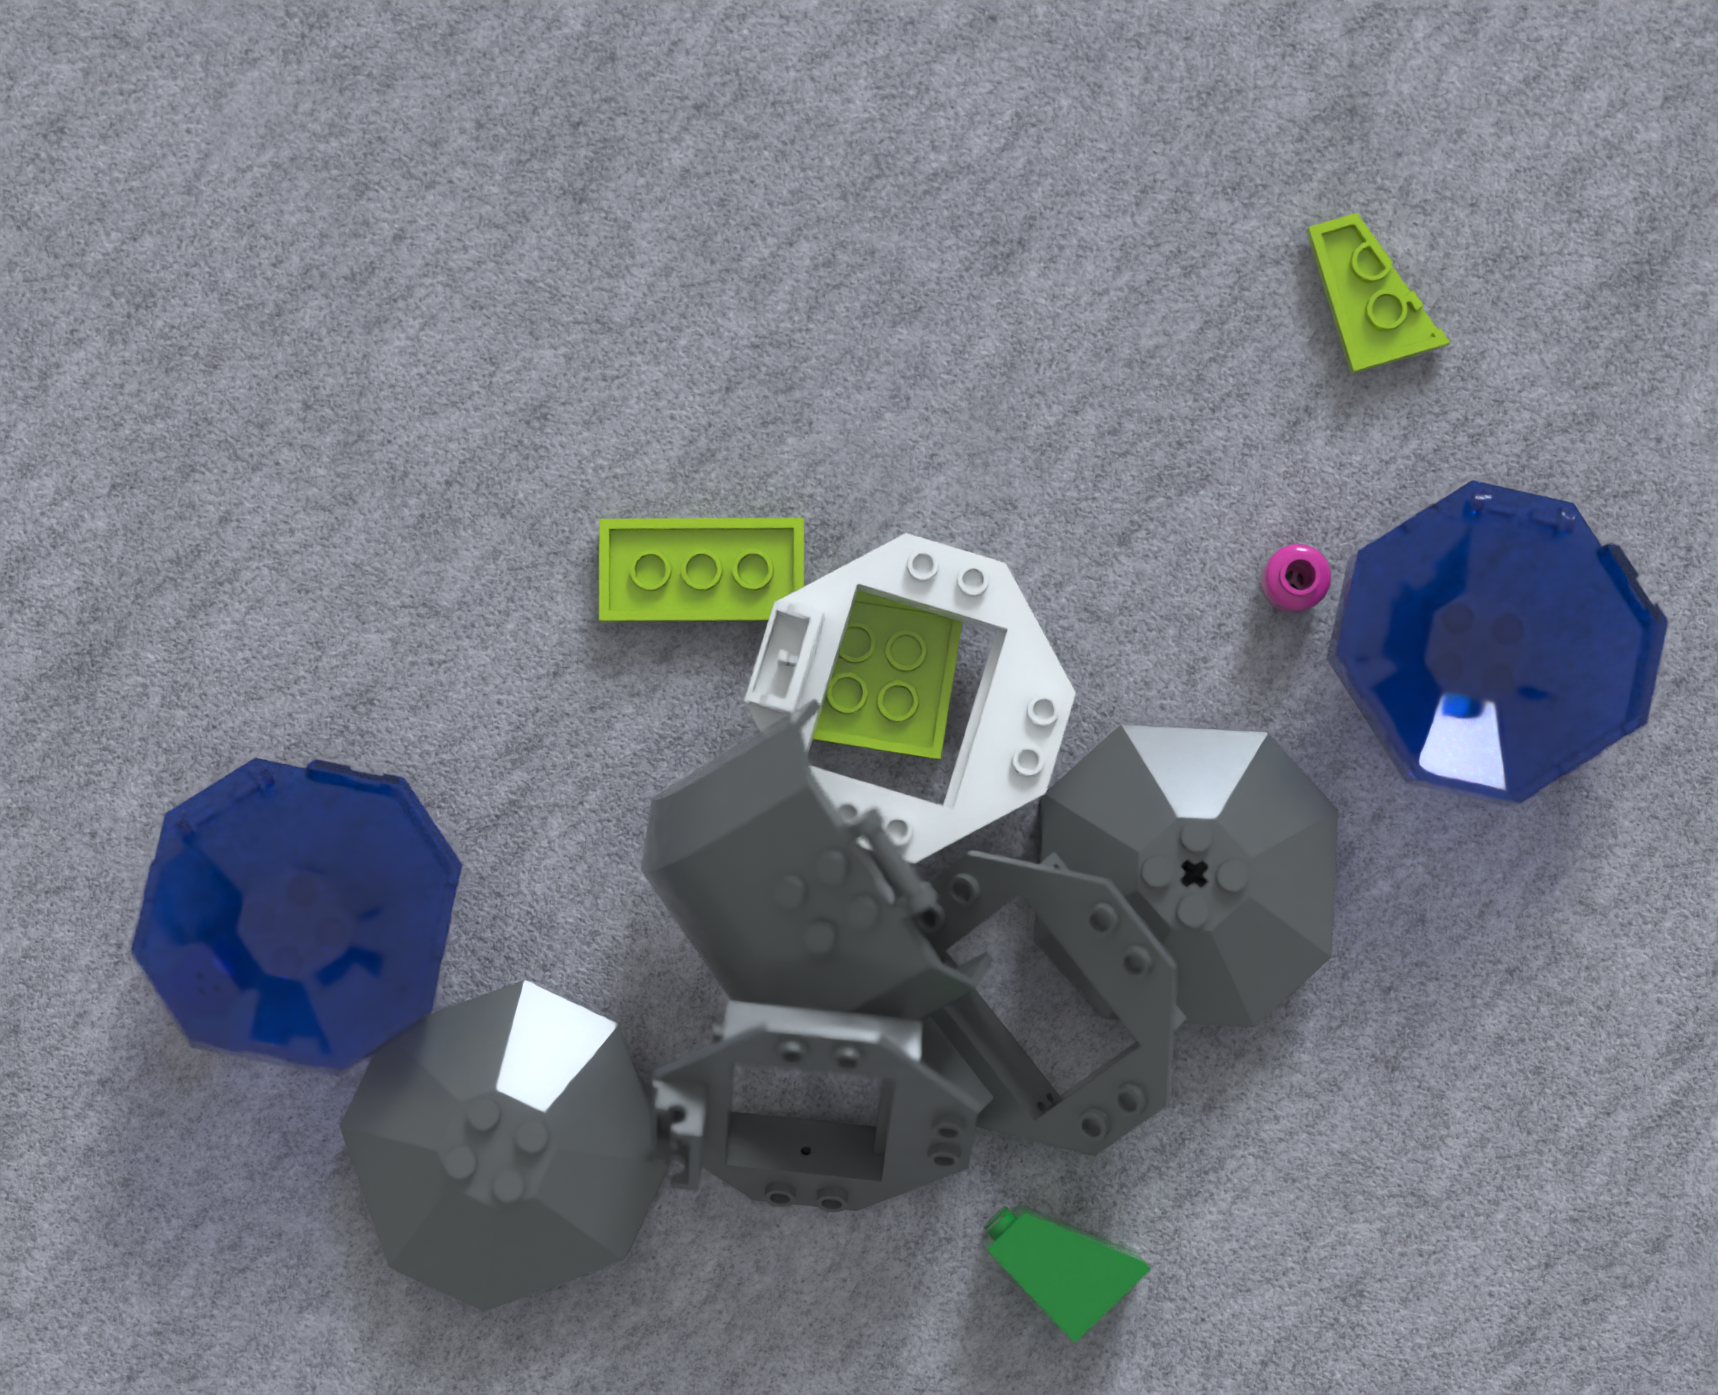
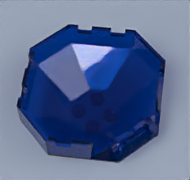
(1496, 643)
(297, 914)

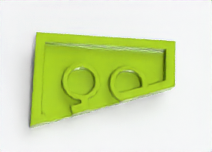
(1368, 299)

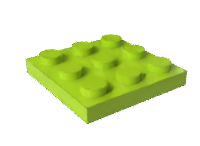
(891, 680)

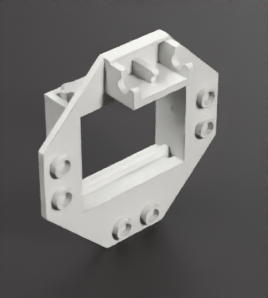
(1016, 711)

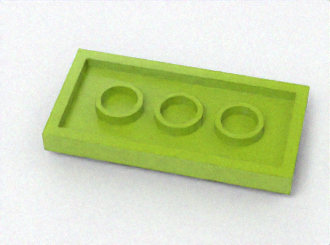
(697, 568)

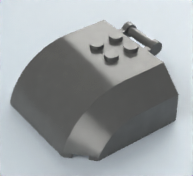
(787, 894)

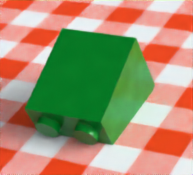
(1062, 1266)

